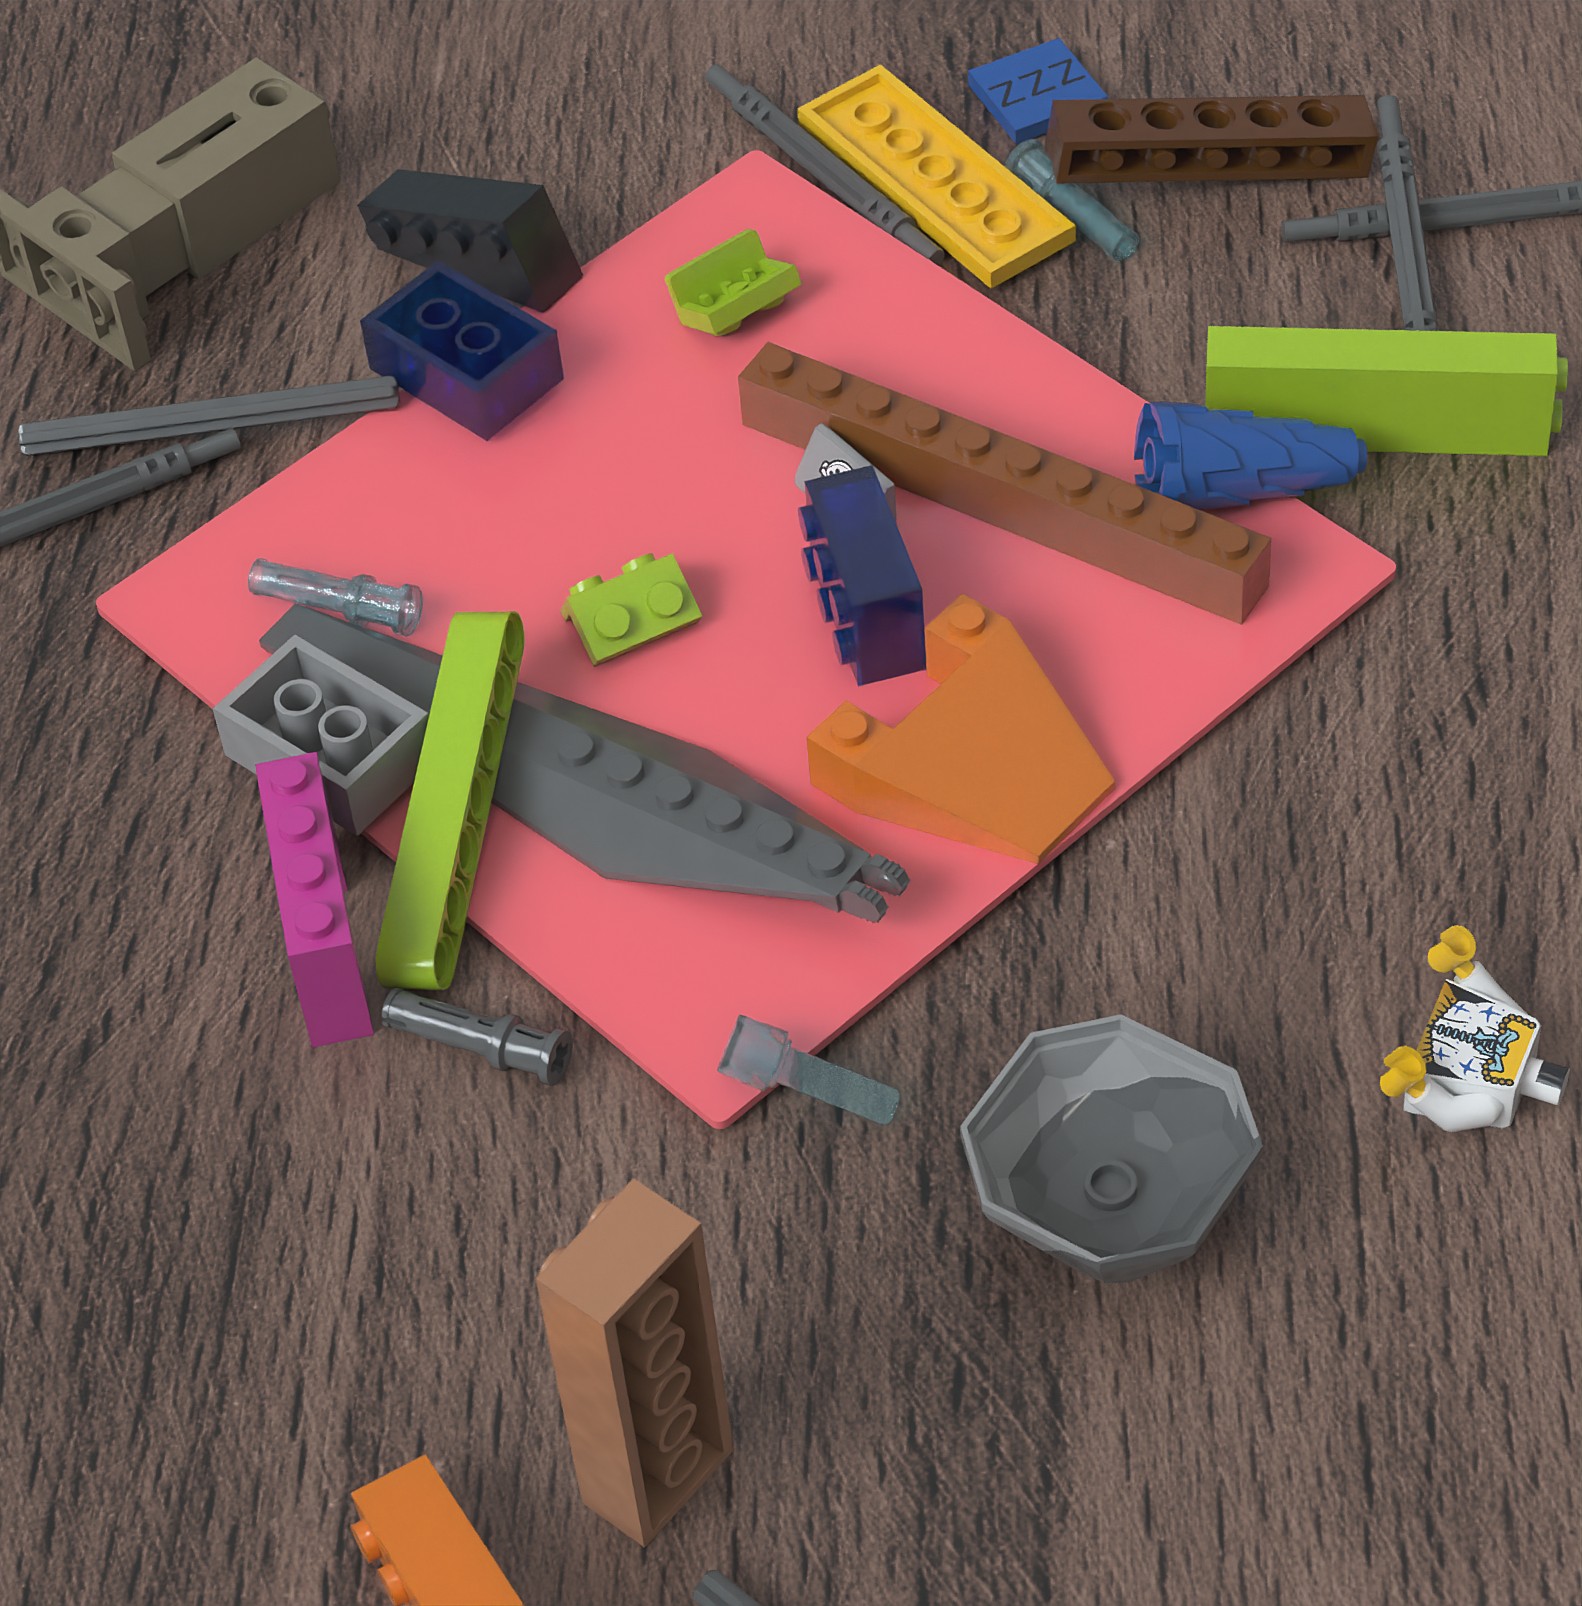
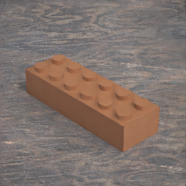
(637, 1359)

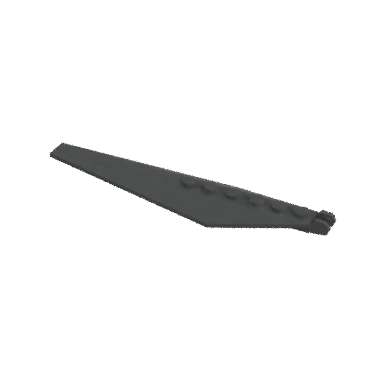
(629, 795)

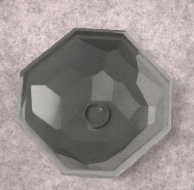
(1111, 1146)

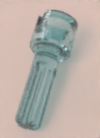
(764, 1056)

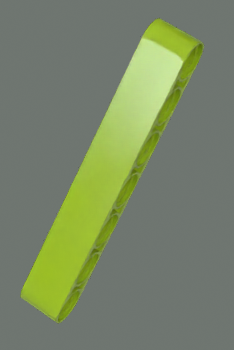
(450, 801)

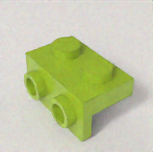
(729, 284)
(631, 608)

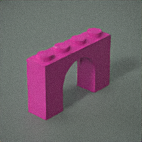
(312, 899)

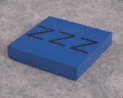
(1023, 85)

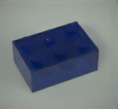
(462, 349)
(863, 576)

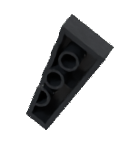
(480, 227)

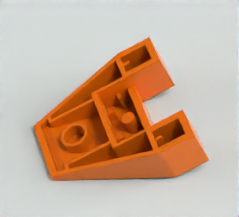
(979, 758)

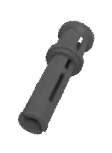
(502, 1041)

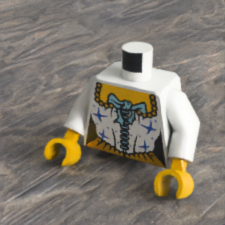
(1473, 1051)

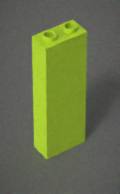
(1396, 385)

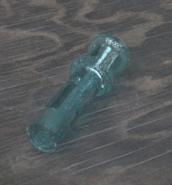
(1090, 217)
(359, 599)

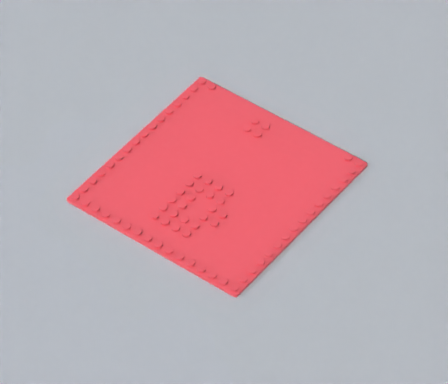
(654, 458)

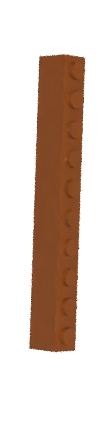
(1012, 483)

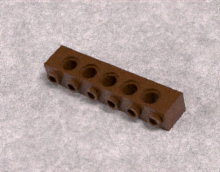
(1210, 138)

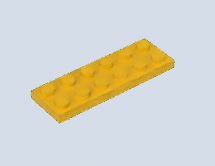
(937, 176)

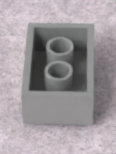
(315, 703)

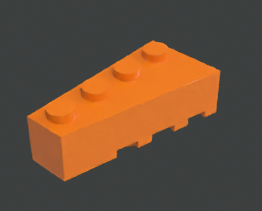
(426, 1542)

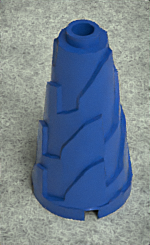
(1234, 458)

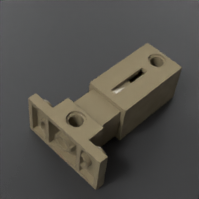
(175, 203)

